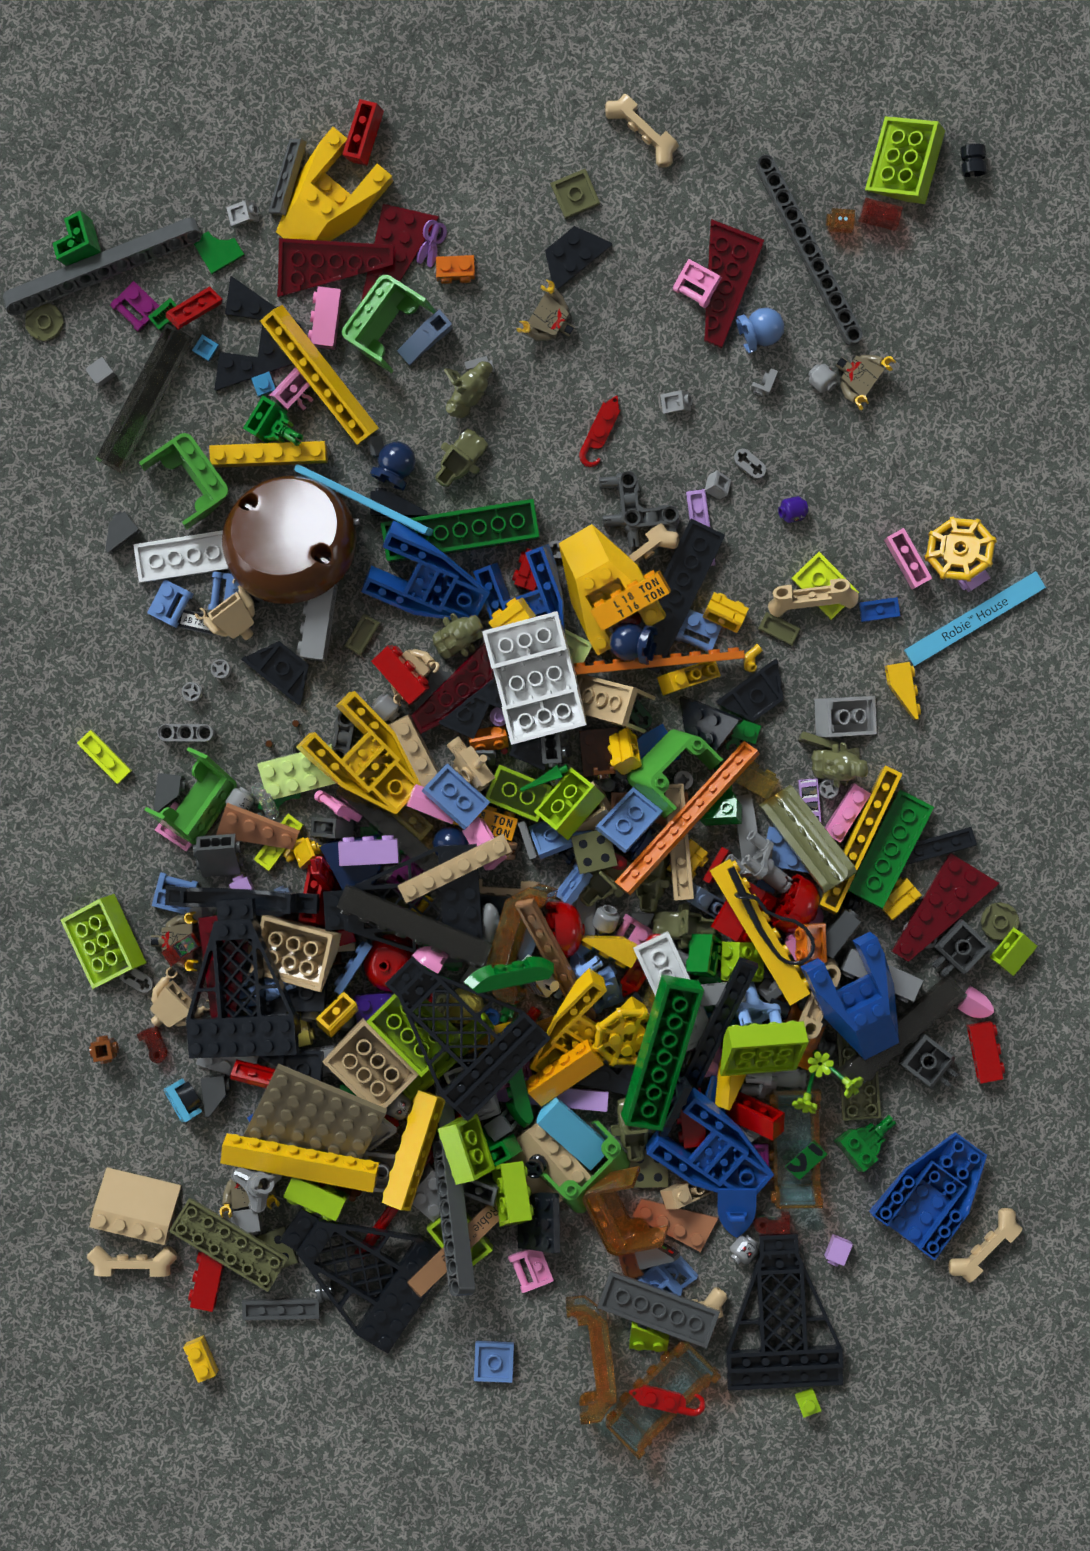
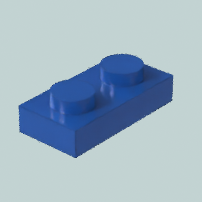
(879, 609)

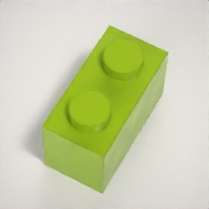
(1013, 951)

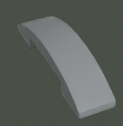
(748, 825)

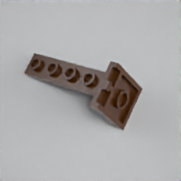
(595, 752)

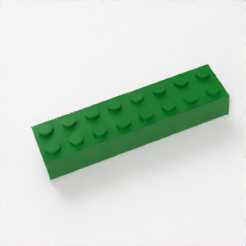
(476, 528)
(662, 1052)

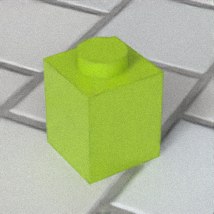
(807, 1402)

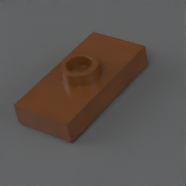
(630, 1265)

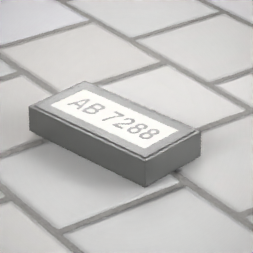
(190, 622)

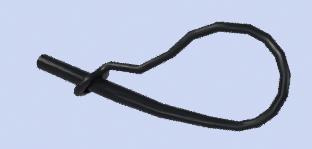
(745, 897)

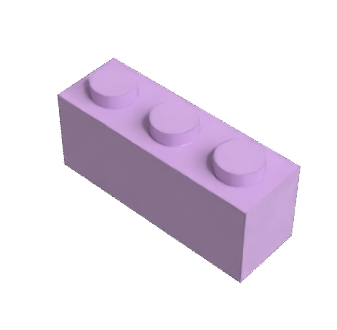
(368, 851)

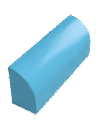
(571, 1132)

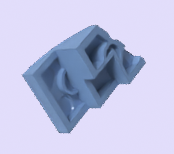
(660, 1276)

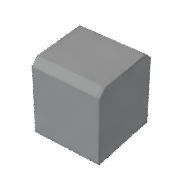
(100, 371)

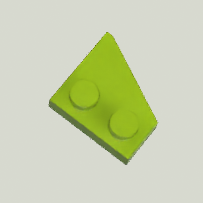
(647, 1339)

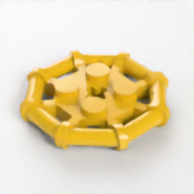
(966, 557)
(616, 1038)

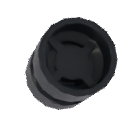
(973, 160)

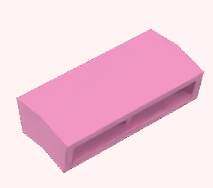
(422, 803)
(479, 833)

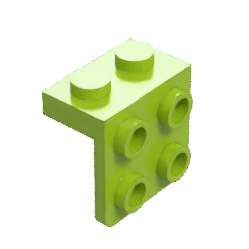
(730, 954)

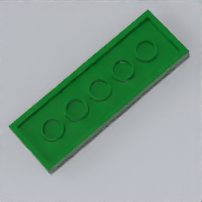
(890, 849)

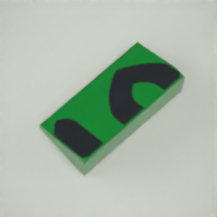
(806, 1160)

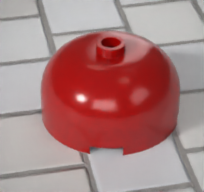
(798, 903)
(567, 926)
(386, 960)

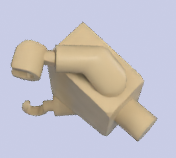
(231, 616)
(424, 665)
(171, 1003)

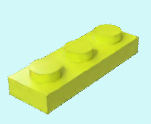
(104, 756)
(269, 854)

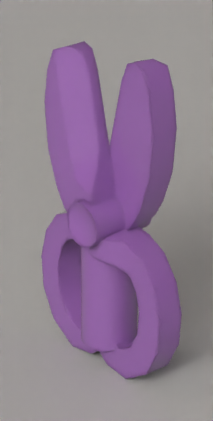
(429, 247)

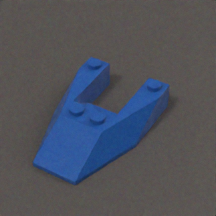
(435, 586)
(542, 601)
(863, 1009)
(721, 1160)

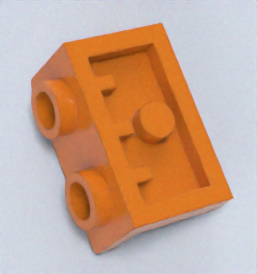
(455, 268)
(490, 738)
(803, 942)

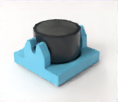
(183, 1099)

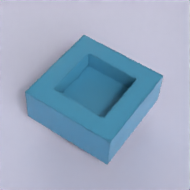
(205, 348)
(263, 384)

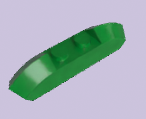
(514, 974)
(520, 1104)

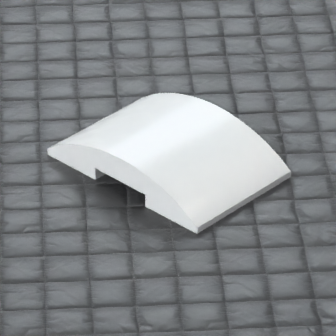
(535, 677)

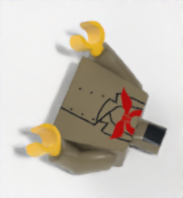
(548, 317)
(861, 376)
(175, 930)
(237, 1197)

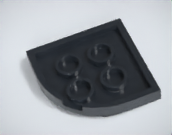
(543, 1230)

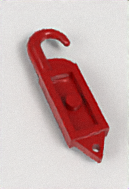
(600, 430)
(323, 874)
(634, 976)
(666, 1400)

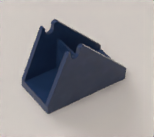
(348, 874)

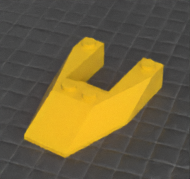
(320, 205)
(594, 571)
(374, 766)
(571, 1025)

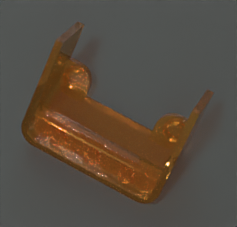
(611, 1219)

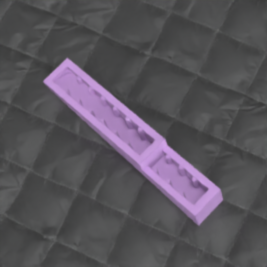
(574, 1098)

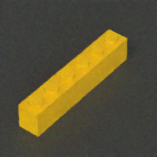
(268, 454)
(413, 1150)

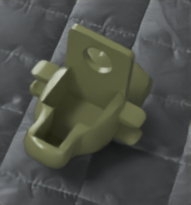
(468, 388)
(460, 457)
(457, 636)
(838, 764)
(603, 884)
(653, 887)
(681, 924)
(632, 1138)

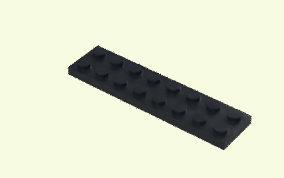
(684, 577)

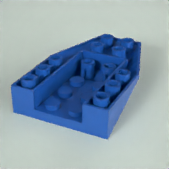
(933, 1194)

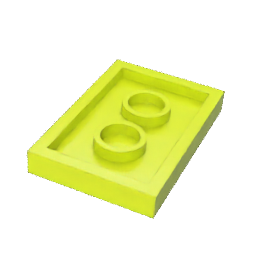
(818, 573)

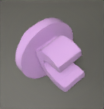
(497, 717)

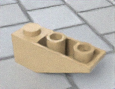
(682, 1194)

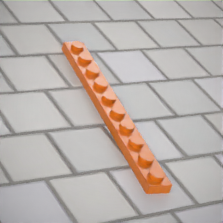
(658, 661)
(687, 818)

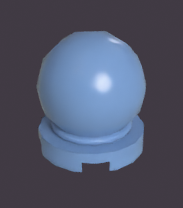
(761, 328)

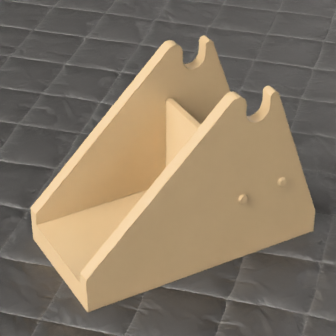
(609, 700)

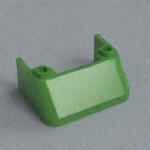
(376, 314)
(187, 452)
(649, 777)
(202, 802)
(571, 1191)

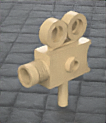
(470, 764)

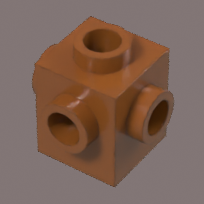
(97, 1052)

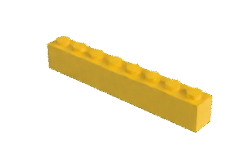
(319, 374)
(863, 833)
(784, 974)
(299, 1162)

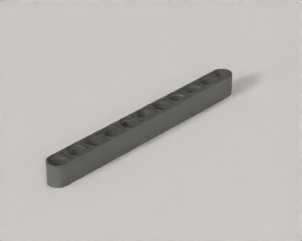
(808, 241)
(101, 266)
(452, 1213)

